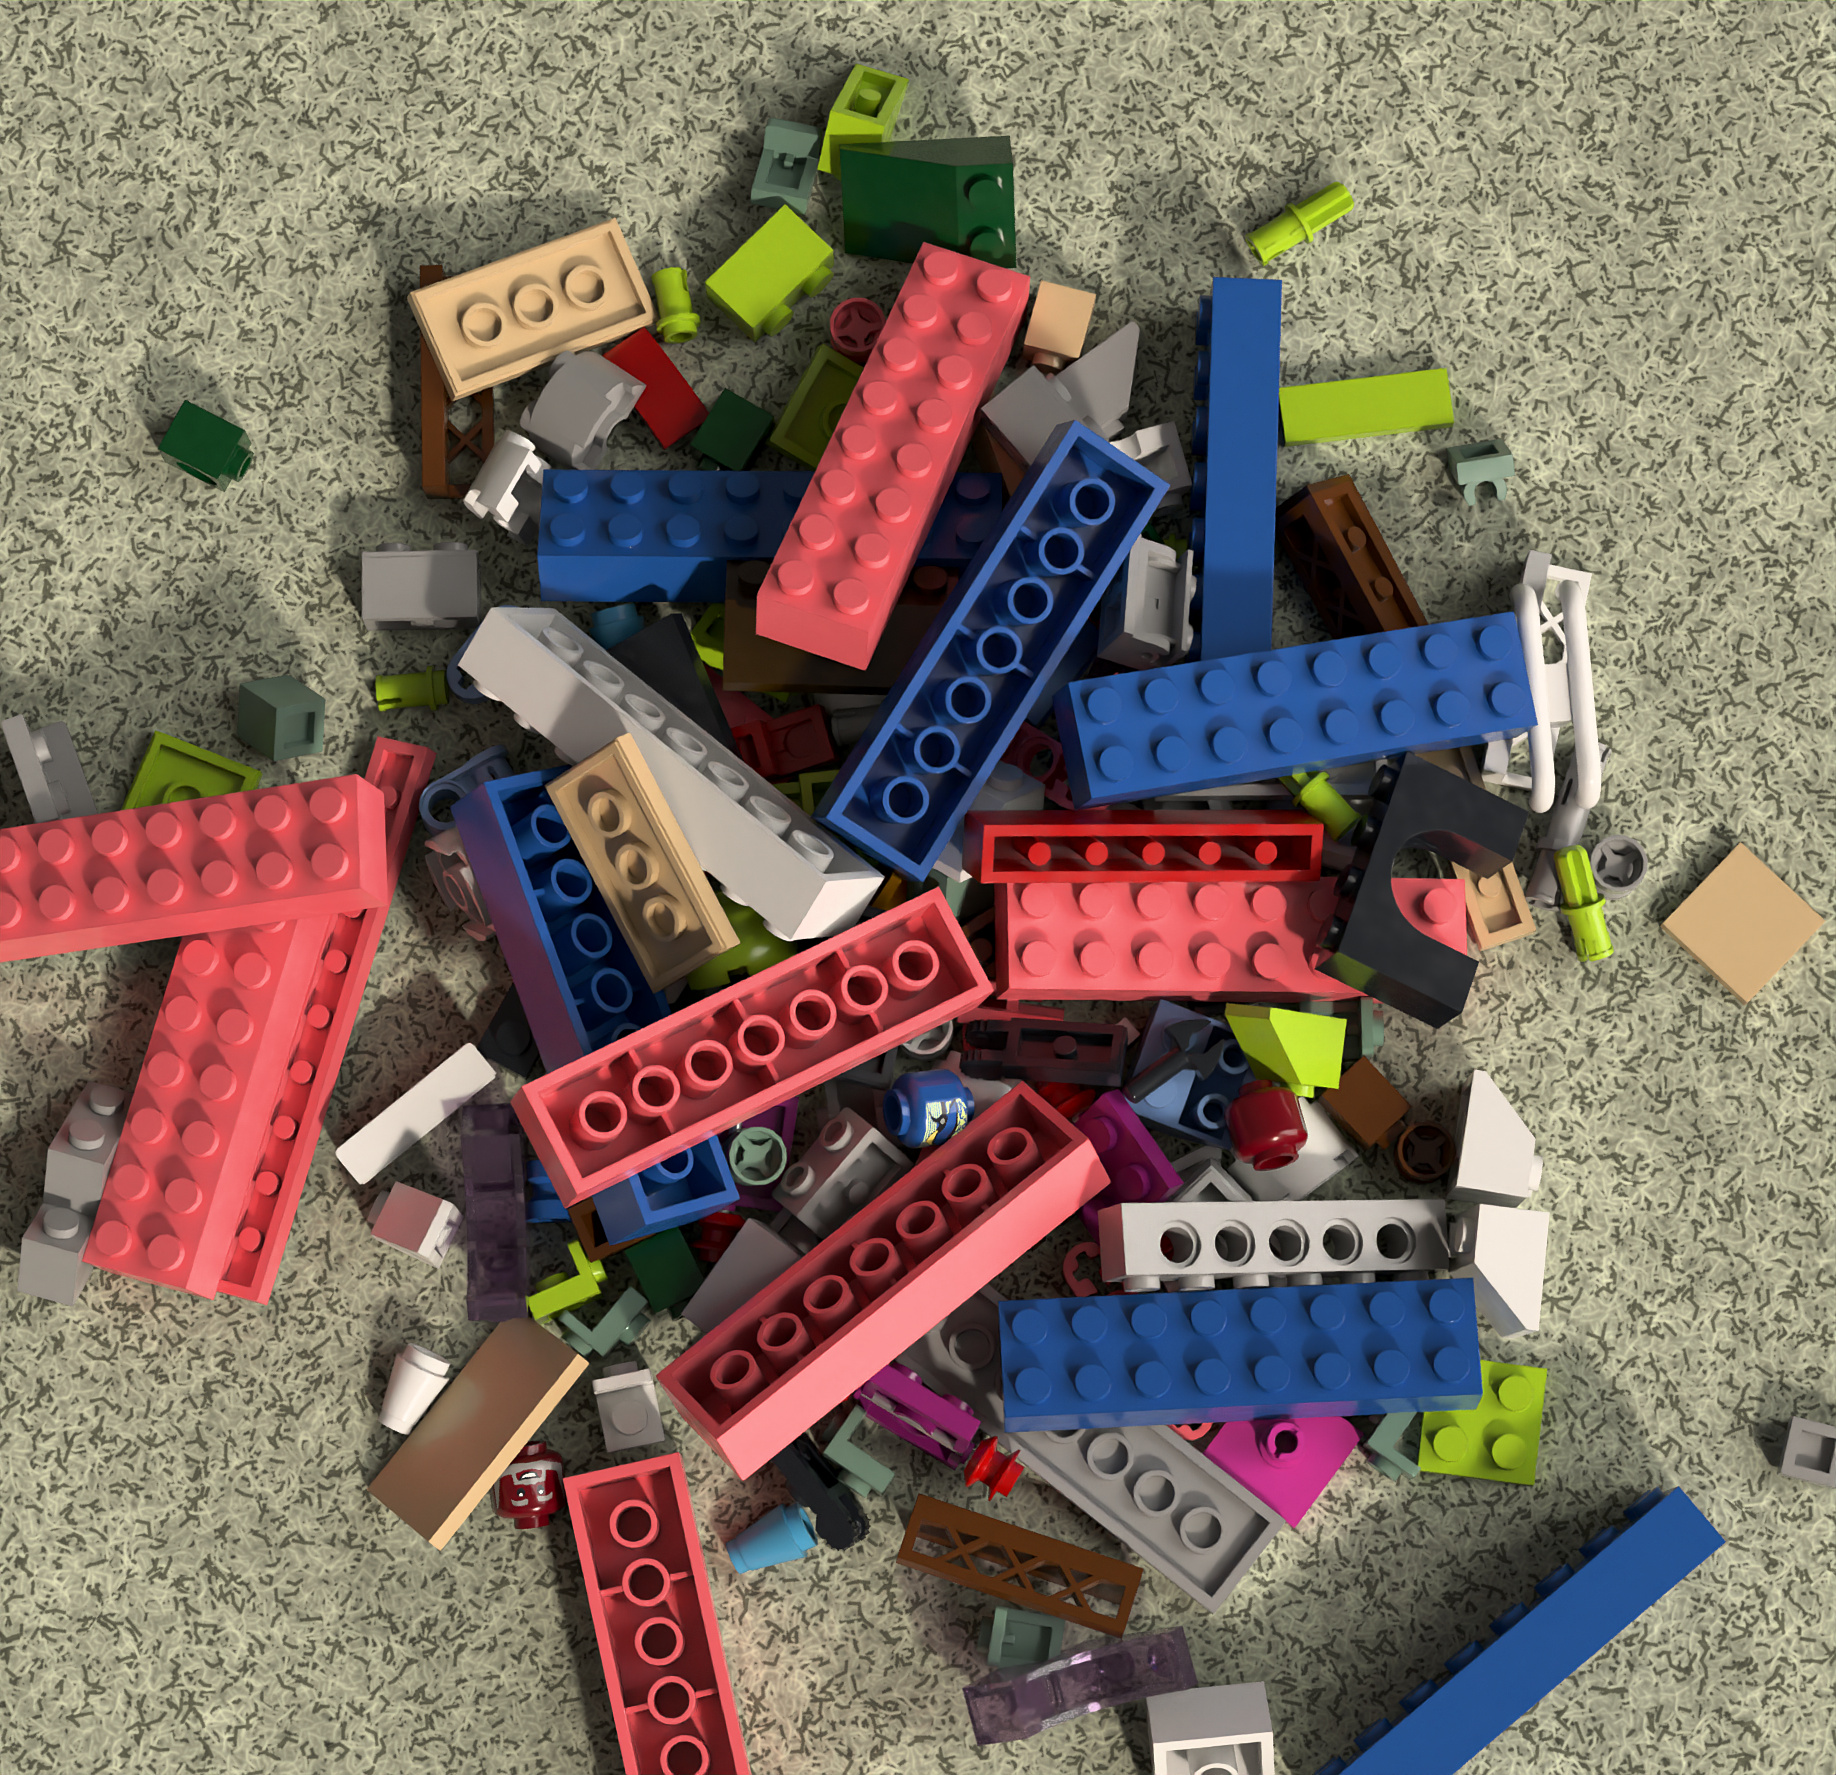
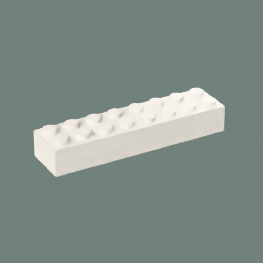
(730, 815)

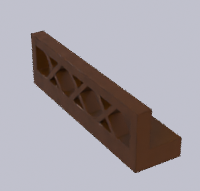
(436, 423)
(1353, 550)
(1024, 1554)

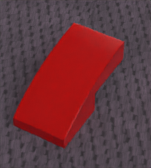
(668, 401)
(787, 743)

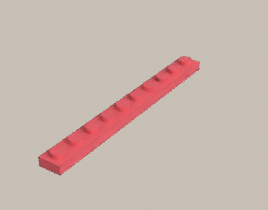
(320, 1042)

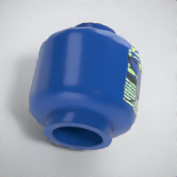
(927, 1107)

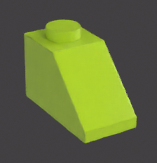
(862, 113)
(1290, 1046)

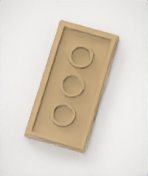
(532, 308)
(642, 863)
(477, 1428)

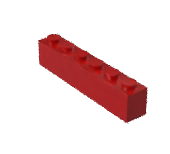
(1141, 846)

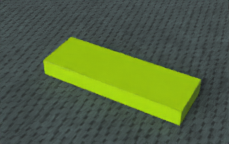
(1365, 407)

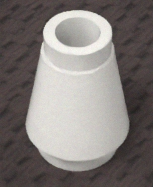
(412, 1387)

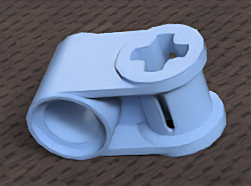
(461, 782)

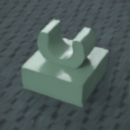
(1479, 463)

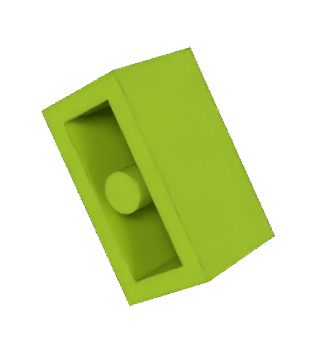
(771, 275)

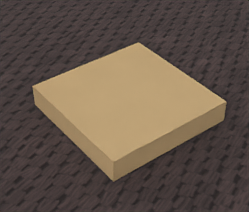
(1742, 923)

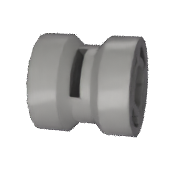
(1623, 860)

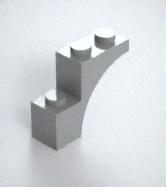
(73, 1189)

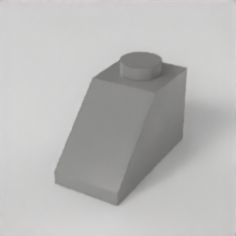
(1103, 380)

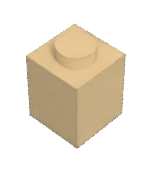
(1058, 327)

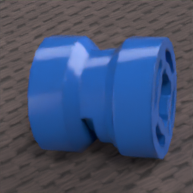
(545, 1203)

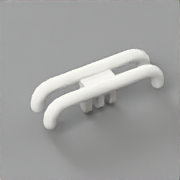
(1559, 695)

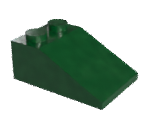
(930, 192)

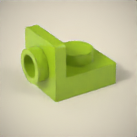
(567, 1293)

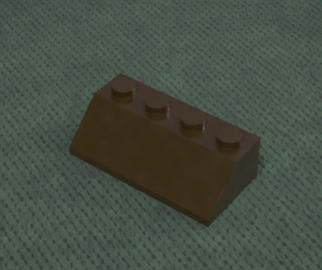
(772, 666)

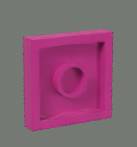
(1284, 1459)

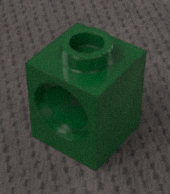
(731, 435)
(206, 447)
(666, 1272)

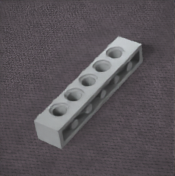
(1133, 1232)

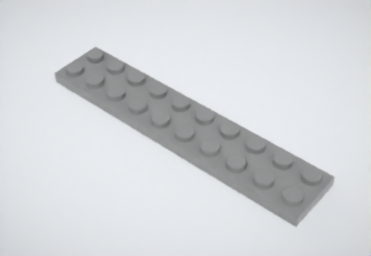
(1130, 1480)

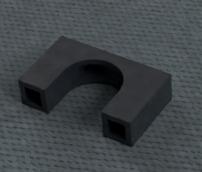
(1367, 936)

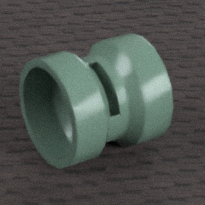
(762, 1152)

